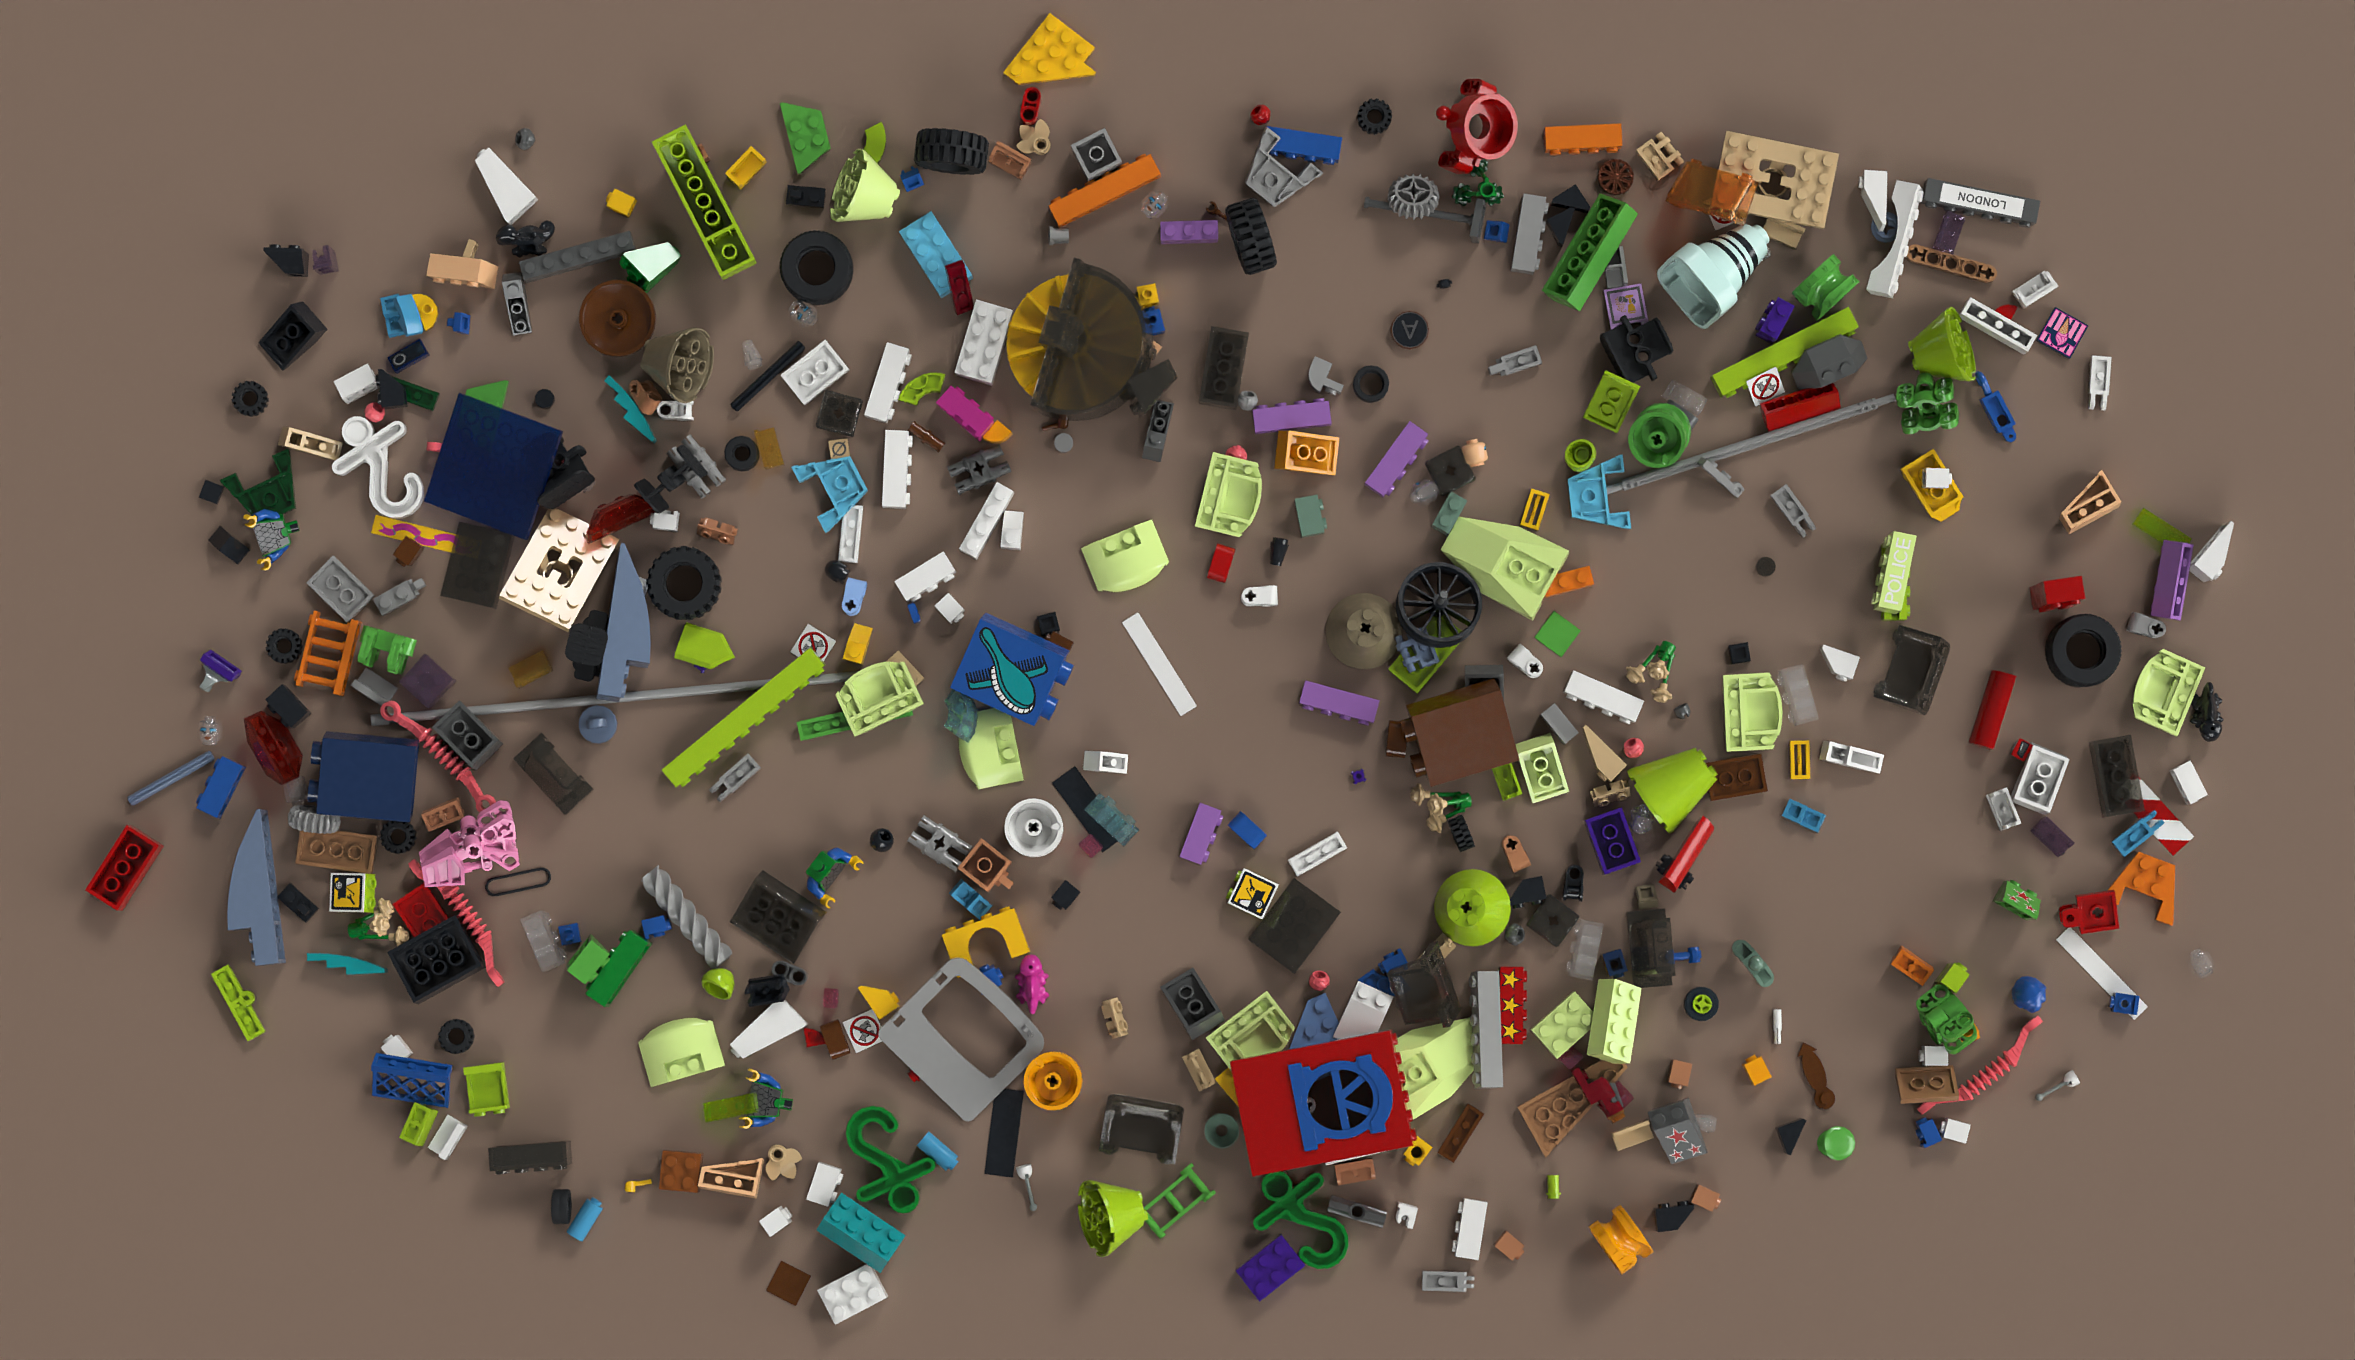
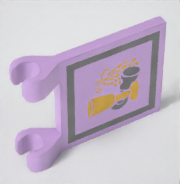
(1625, 301)

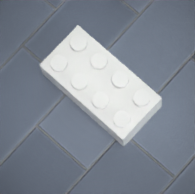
(984, 342)

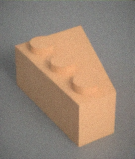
(462, 271)
(2091, 504)
(733, 1178)

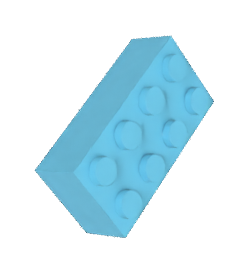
(932, 250)

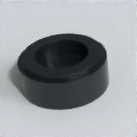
(544, 398)

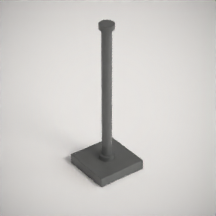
(1475, 220)

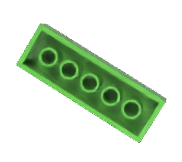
(1589, 252)

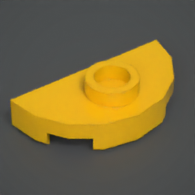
(427, 309)

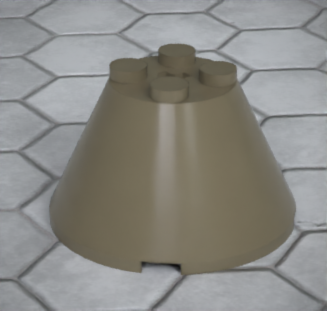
(680, 362)
(1360, 648)

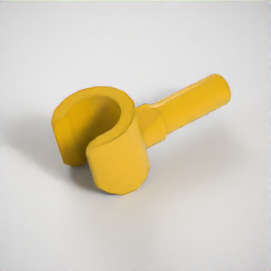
(631, 1185)

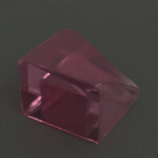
(1570, 1058)

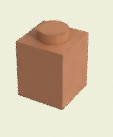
(1679, 1073)
(1705, 1198)
(1509, 1246)

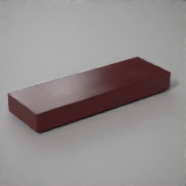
(959, 287)

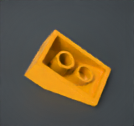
(1306, 452)

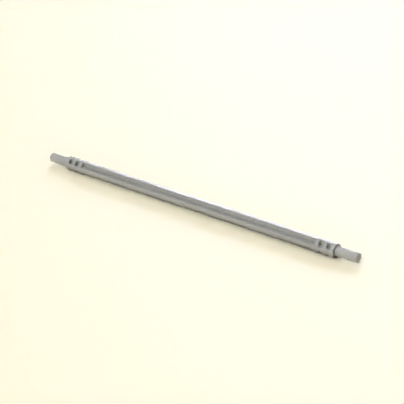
(1751, 443)

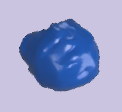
(2029, 993)

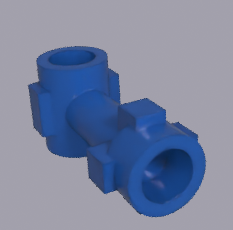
(1693, 955)

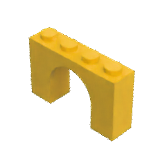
(1005, 922)

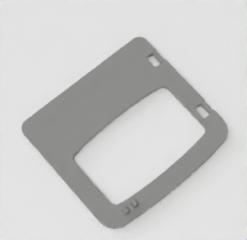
(941, 1065)

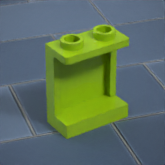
(487, 1089)

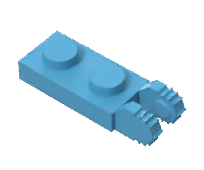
(2136, 834)

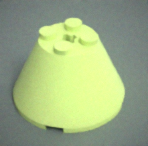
(863, 190)

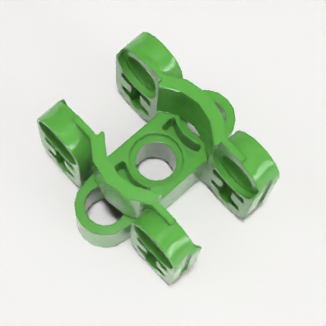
(1928, 402)
(397, 645)
(1946, 1019)

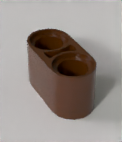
(1396, 742)
(835, 1039)

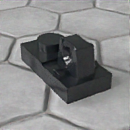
(805, 196)
(298, 902)

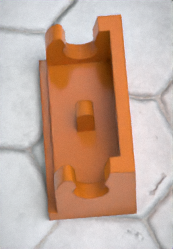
(1912, 965)

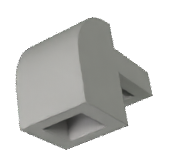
(1318, 377)

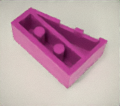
(965, 412)

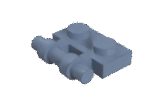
(1424, 654)

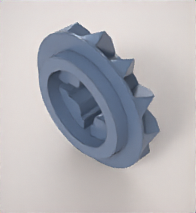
(1890, 236)

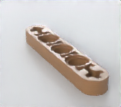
(1960, 263)

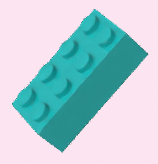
(860, 1232)

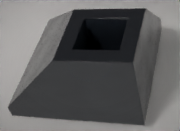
(290, 260)

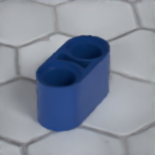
(1247, 830)

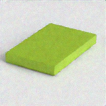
(1611, 401)

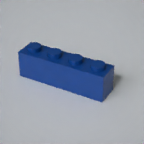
(1307, 146)

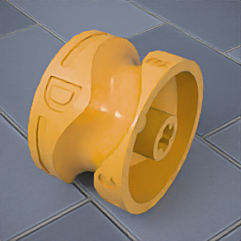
(1067, 1084)
(1621, 1239)

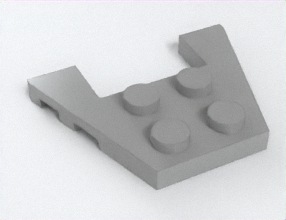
(1271, 178)

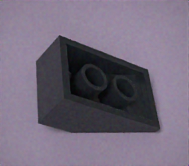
(292, 335)

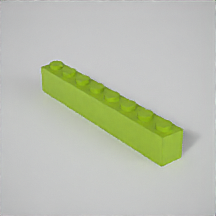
(1783, 352)

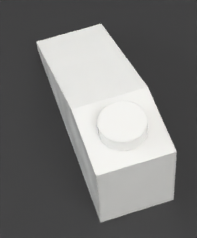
(1874, 193)

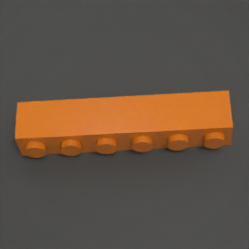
(1105, 190)

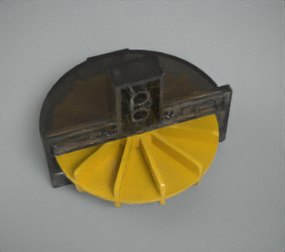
(1079, 343)

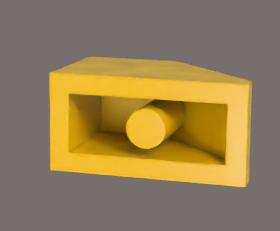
(857, 644)
(880, 1000)

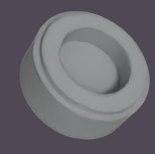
(1063, 442)

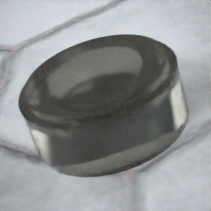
(1765, 566)

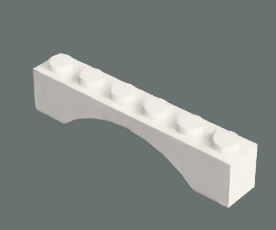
(1885, 276)

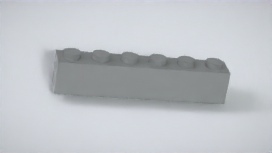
(1486, 1029)

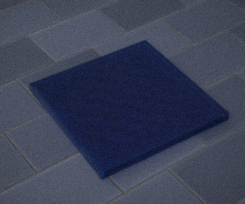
(493, 466)

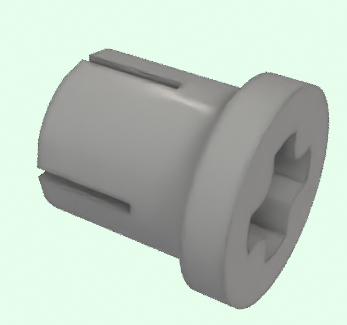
(1058, 235)

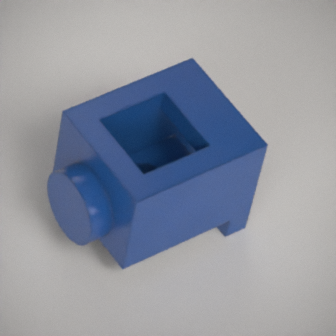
(656, 926)
(1392, 961)
(2132, 1006)
(1927, 1132)

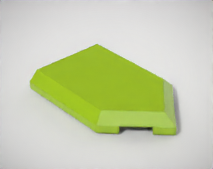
(703, 647)

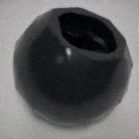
(881, 840)

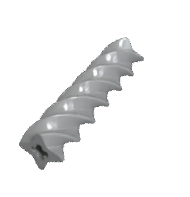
(683, 914)

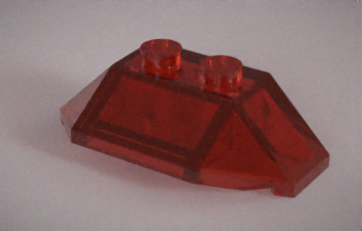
(617, 515)
(273, 747)

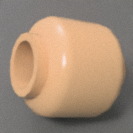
(1475, 453)

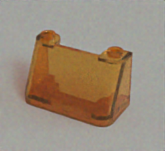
(1713, 192)

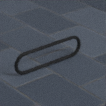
(521, 889)

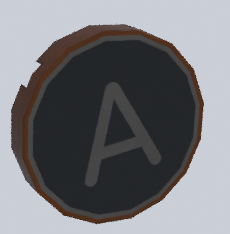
(1409, 330)

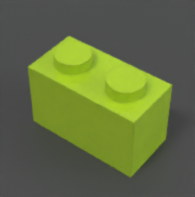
(1953, 976)

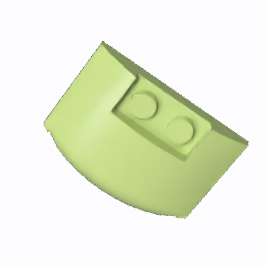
(1230, 495)
(1126, 558)
(2166, 691)
(878, 696)
(1751, 711)
(992, 752)
(1252, 1031)
(680, 1050)

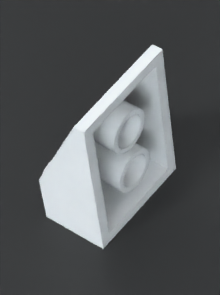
(2212, 556)
(2039, 780)
(1363, 1012)

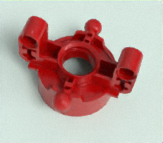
(1497, 132)

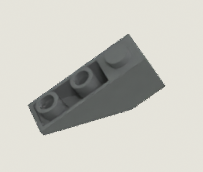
(517, 303)
(1157, 431)

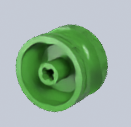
(1824, 287)
(1659, 435)

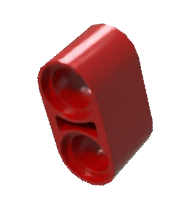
(1030, 106)
(1221, 563)

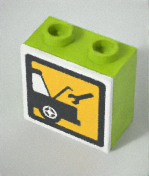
(352, 892)
(1252, 893)

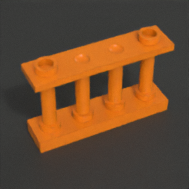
(342, 666)

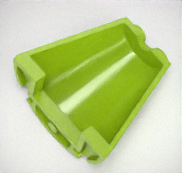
(1673, 785)

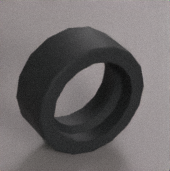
(1356, 384)

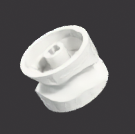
(1023, 817)

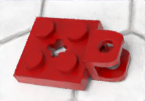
(2082, 916)

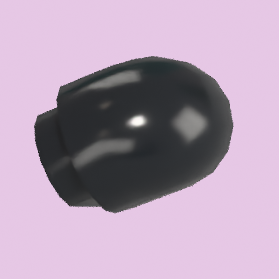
(836, 571)

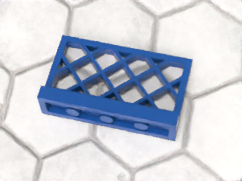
(411, 1069)

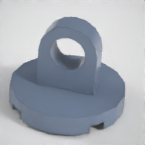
(598, 724)

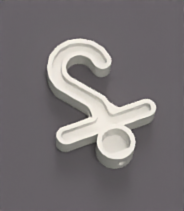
(373, 449)

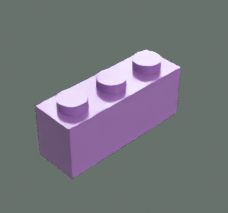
(1189, 232)
(1201, 834)

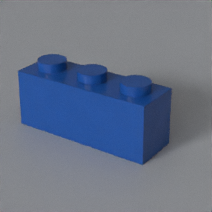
(220, 787)

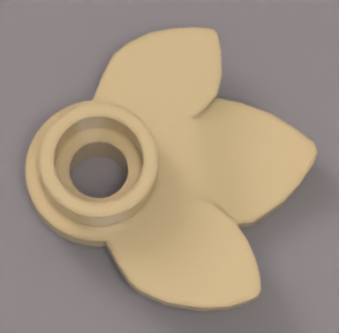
(1032, 136)
(784, 1164)

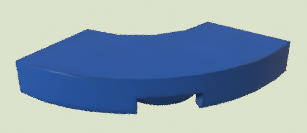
(1377, 981)

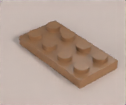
(337, 851)

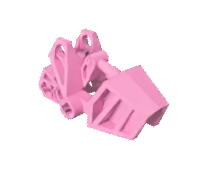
(493, 841)

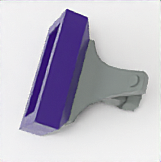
(217, 670)

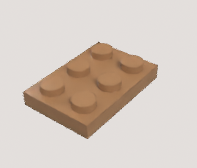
(1926, 1084)

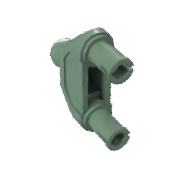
(1753, 962)

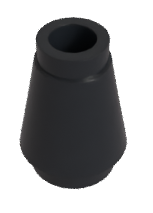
(1278, 549)

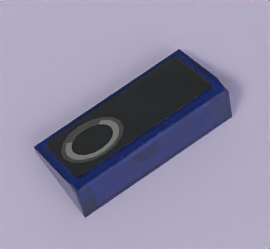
(408, 356)

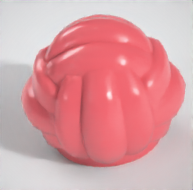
(374, 412)
(1237, 451)
(1633, 747)
(1319, 980)

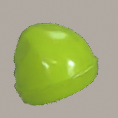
(1580, 455)
(718, 983)

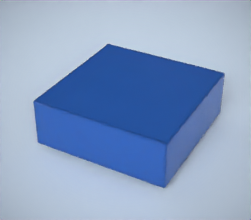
(914, 613)

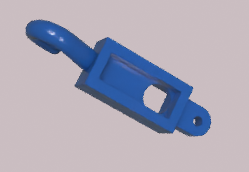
(1995, 406)

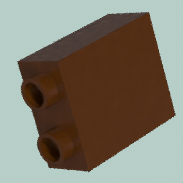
(1459, 733)

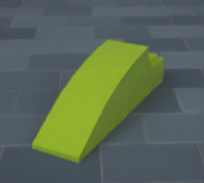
(704, 202)

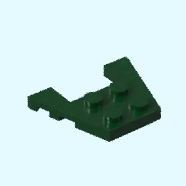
(273, 494)

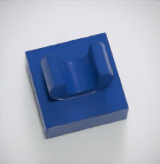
(911, 179)
(460, 322)
(569, 934)

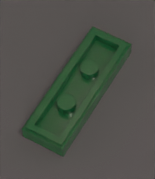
(419, 395)

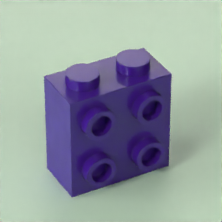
(1776, 318)

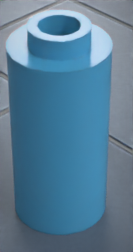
(938, 1151)
(585, 1219)

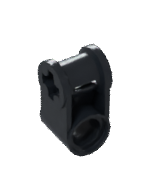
(1573, 885)

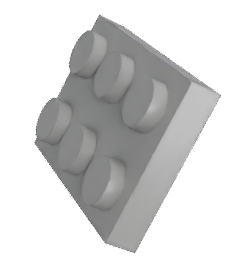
(340, 589)

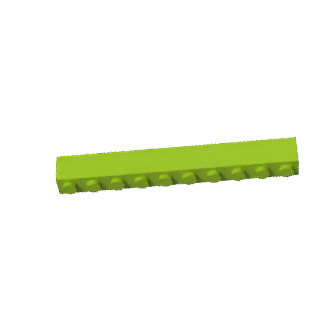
(743, 717)

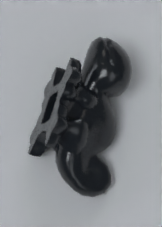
(527, 238)
(2206, 714)

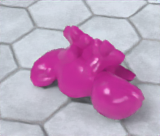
(1031, 981)

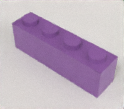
(1291, 417)
(1396, 459)
(2172, 580)
(1339, 702)

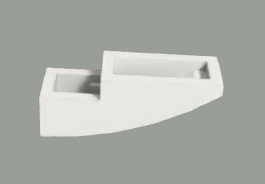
(1851, 757)

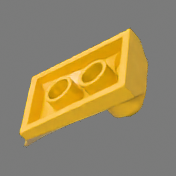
(1937, 502)

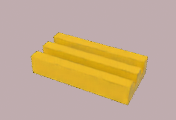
(1529, 525)
(1799, 759)

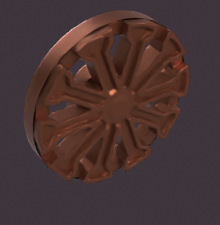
(1615, 177)

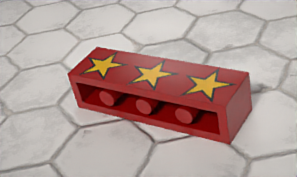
(1511, 1004)

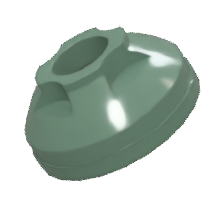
(1221, 1141)

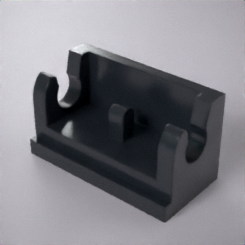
(767, 990)

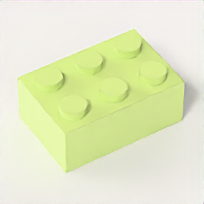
(1564, 1025)

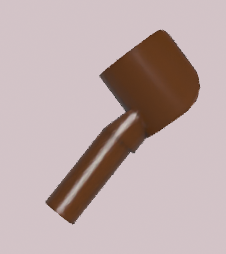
(1216, 211)
(1062, 424)

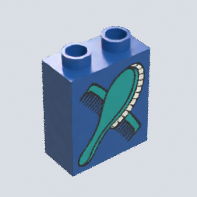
(1012, 670)

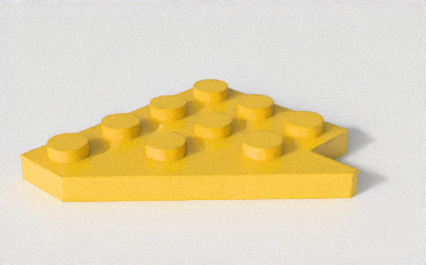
(1051, 55)

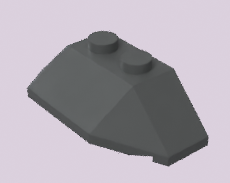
(1829, 362)

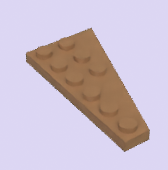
(1563, 1106)

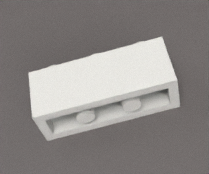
(925, 577)
(1469, 1228)

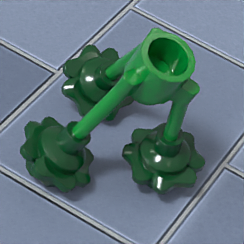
(1489, 191)

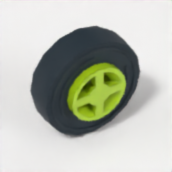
(1708, 1005)

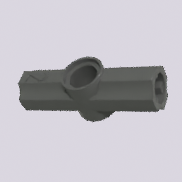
(1369, 1214)

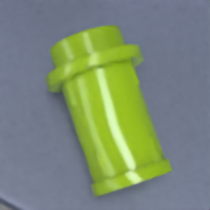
(1553, 1186)

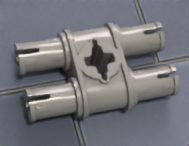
(705, 460)
(941, 854)

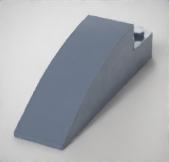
(626, 630)
(254, 894)

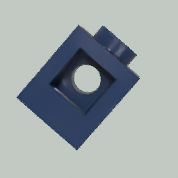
(1617, 956)

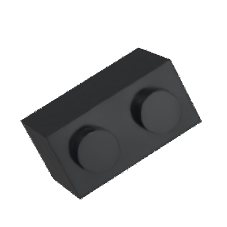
(287, 706)

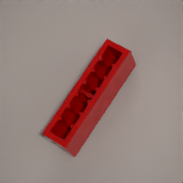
(1799, 406)
(1992, 709)
(1687, 854)

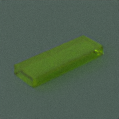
(2158, 528)
(730, 1107)

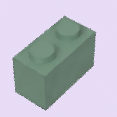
(1449, 513)
(1310, 516)

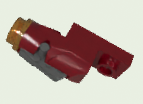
(1602, 1092)

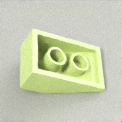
(1541, 768)

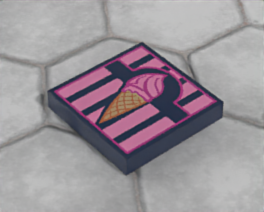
(2062, 333)

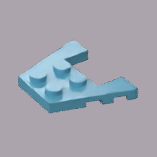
(840, 482)
(1589, 495)

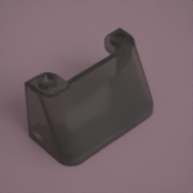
(1913, 670)
(1141, 1126)

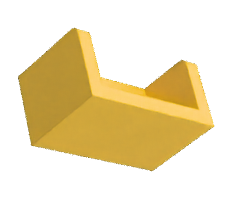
(746, 167)

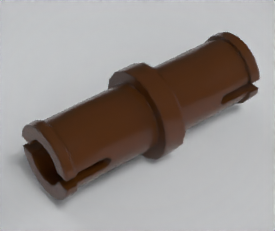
(926, 436)

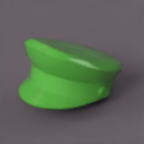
(1836, 1143)

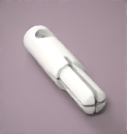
(1777, 1023)

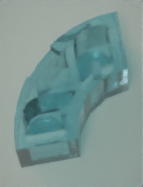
(961, 715)
(1111, 819)

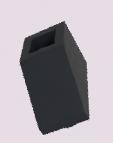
(391, 393)
(1528, 890)
(1671, 1217)

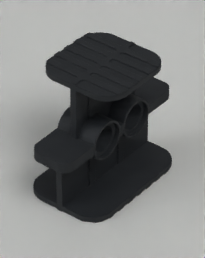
(1624, 354)
(566, 479)
(670, 479)
(587, 645)

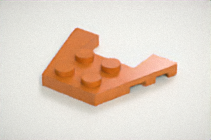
(2150, 878)

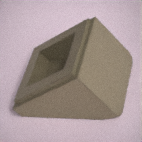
(1646, 896)

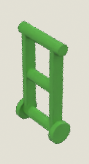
(1206, 1194)

